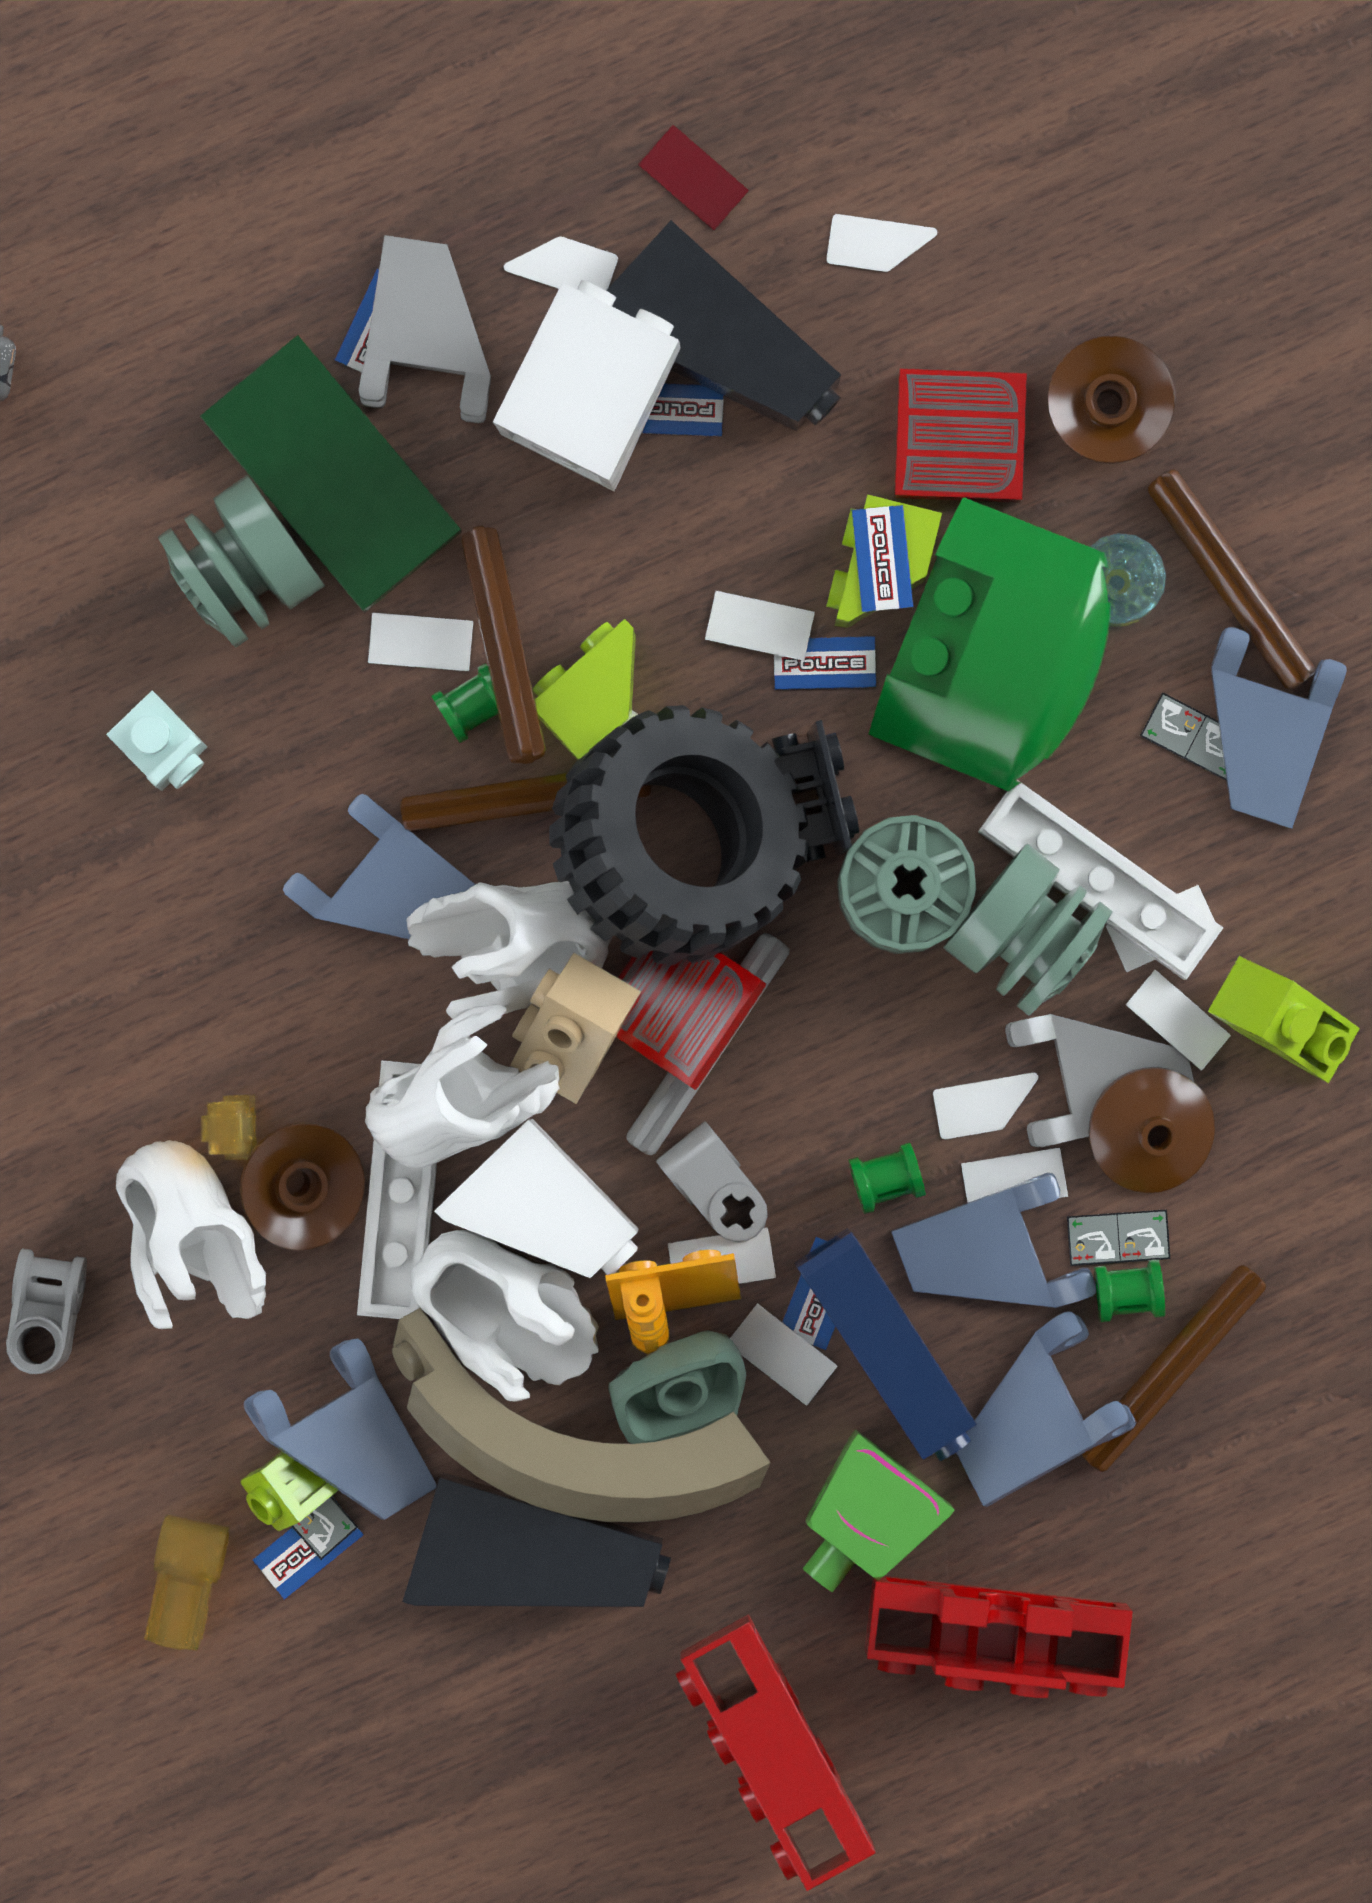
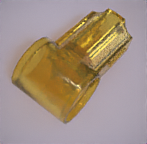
(187, 1564)

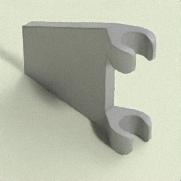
(423, 324)
(1088, 1064)

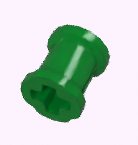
(468, 704)
(886, 1177)
(1130, 1291)

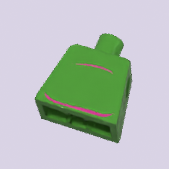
(870, 1514)

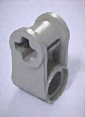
(708, 1176)
(44, 1306)

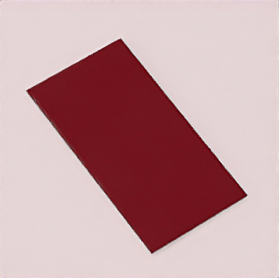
(693, 177)

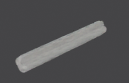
(673, 1094)

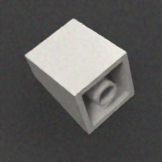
(588, 383)
(542, 1205)

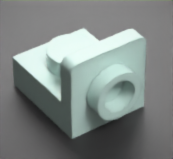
(159, 743)

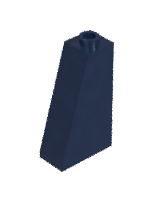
(887, 1346)

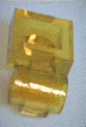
(230, 1127)

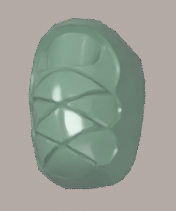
(679, 1388)

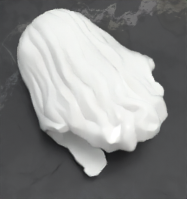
(505, 938)
(456, 1096)
(186, 1228)
(504, 1312)

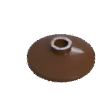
(1119, 368)
(1128, 1113)
(324, 1203)

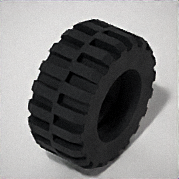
(737, 790)

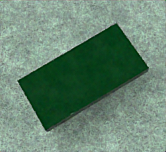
(331, 473)

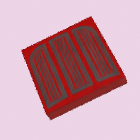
(960, 435)
(686, 1011)

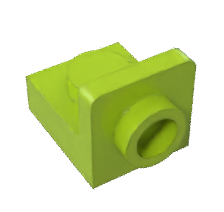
(284, 1492)

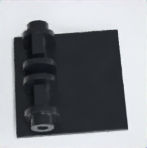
(822, 760)

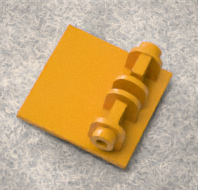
(648, 1291)

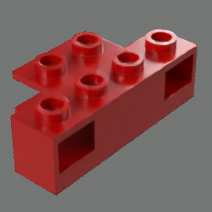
(998, 1636)
(780, 1758)

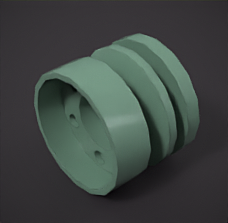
(239, 562)
(868, 877)
(1029, 930)

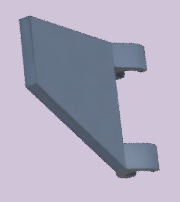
(1268, 733)
(388, 882)
(987, 1251)
(1033, 1419)
(352, 1440)

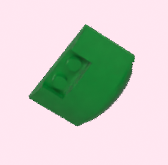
(997, 648)

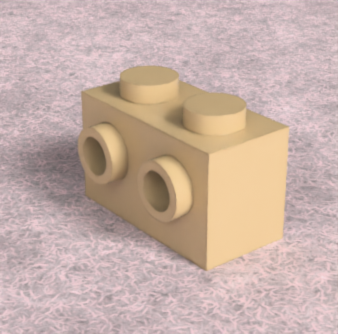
(574, 1023)

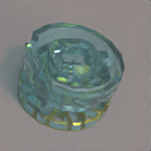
(1133, 577)

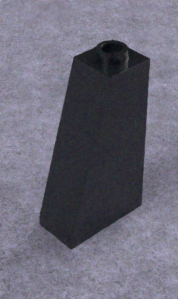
(726, 332)
(507, 1552)

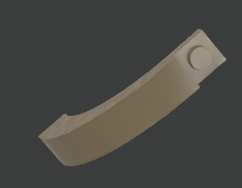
(566, 1472)

